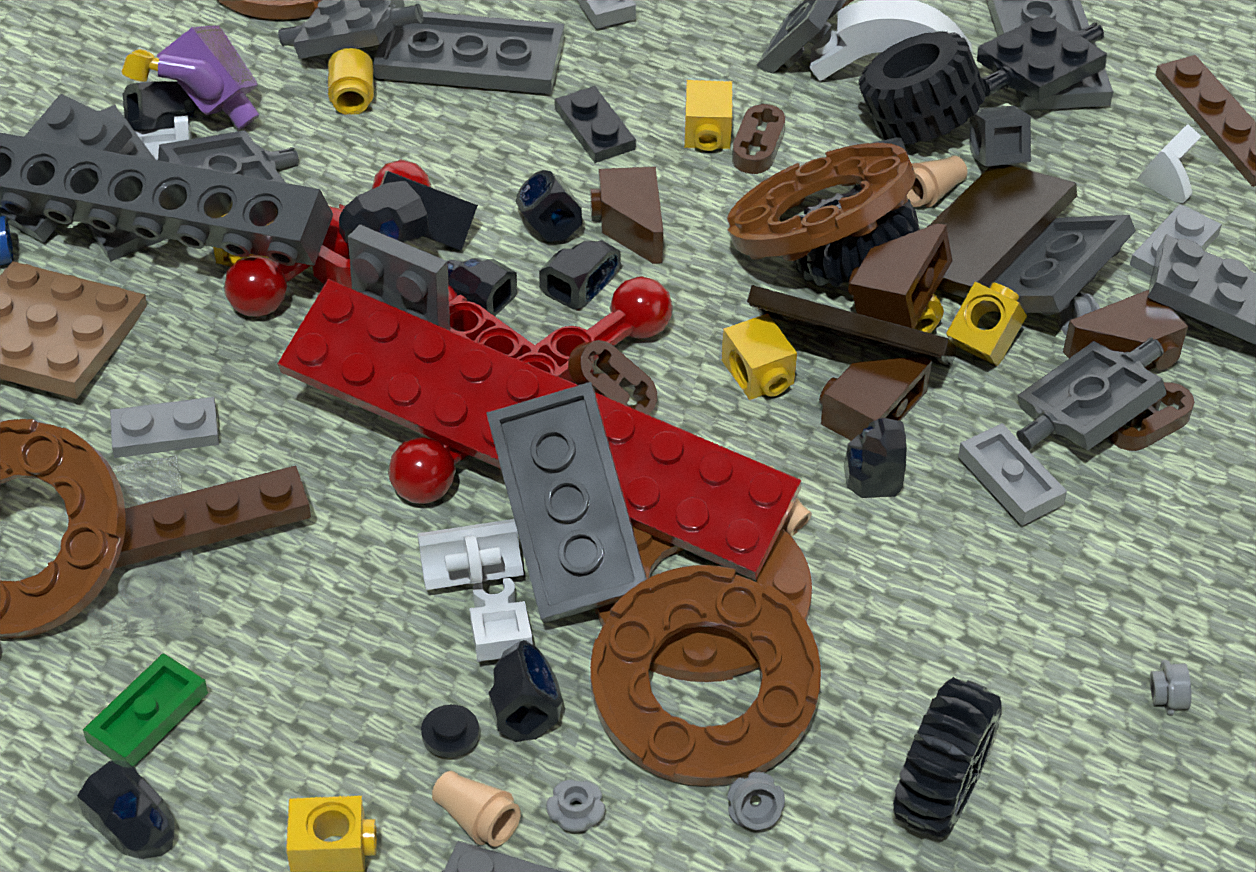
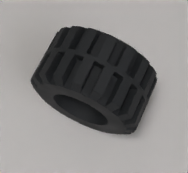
(922, 87)

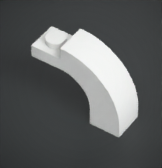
(872, 28)

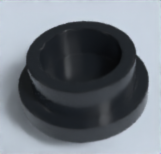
(450, 730)

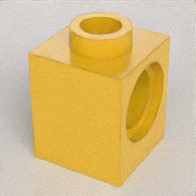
(708, 114)
(991, 343)
(759, 357)
(323, 817)

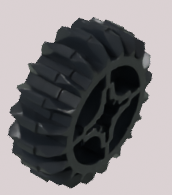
(839, 258)
(947, 757)

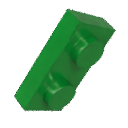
(146, 710)

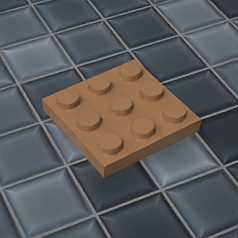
(60, 327)

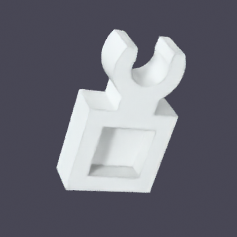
(498, 621)

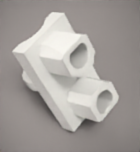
(470, 554)

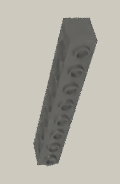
(147, 195)

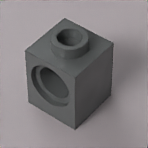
(1000, 136)

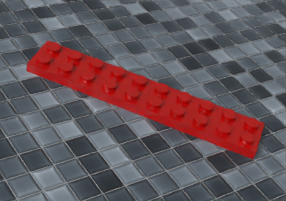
(447, 383)

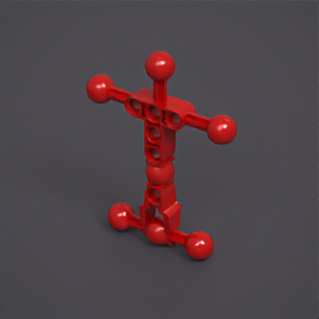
(423, 467)

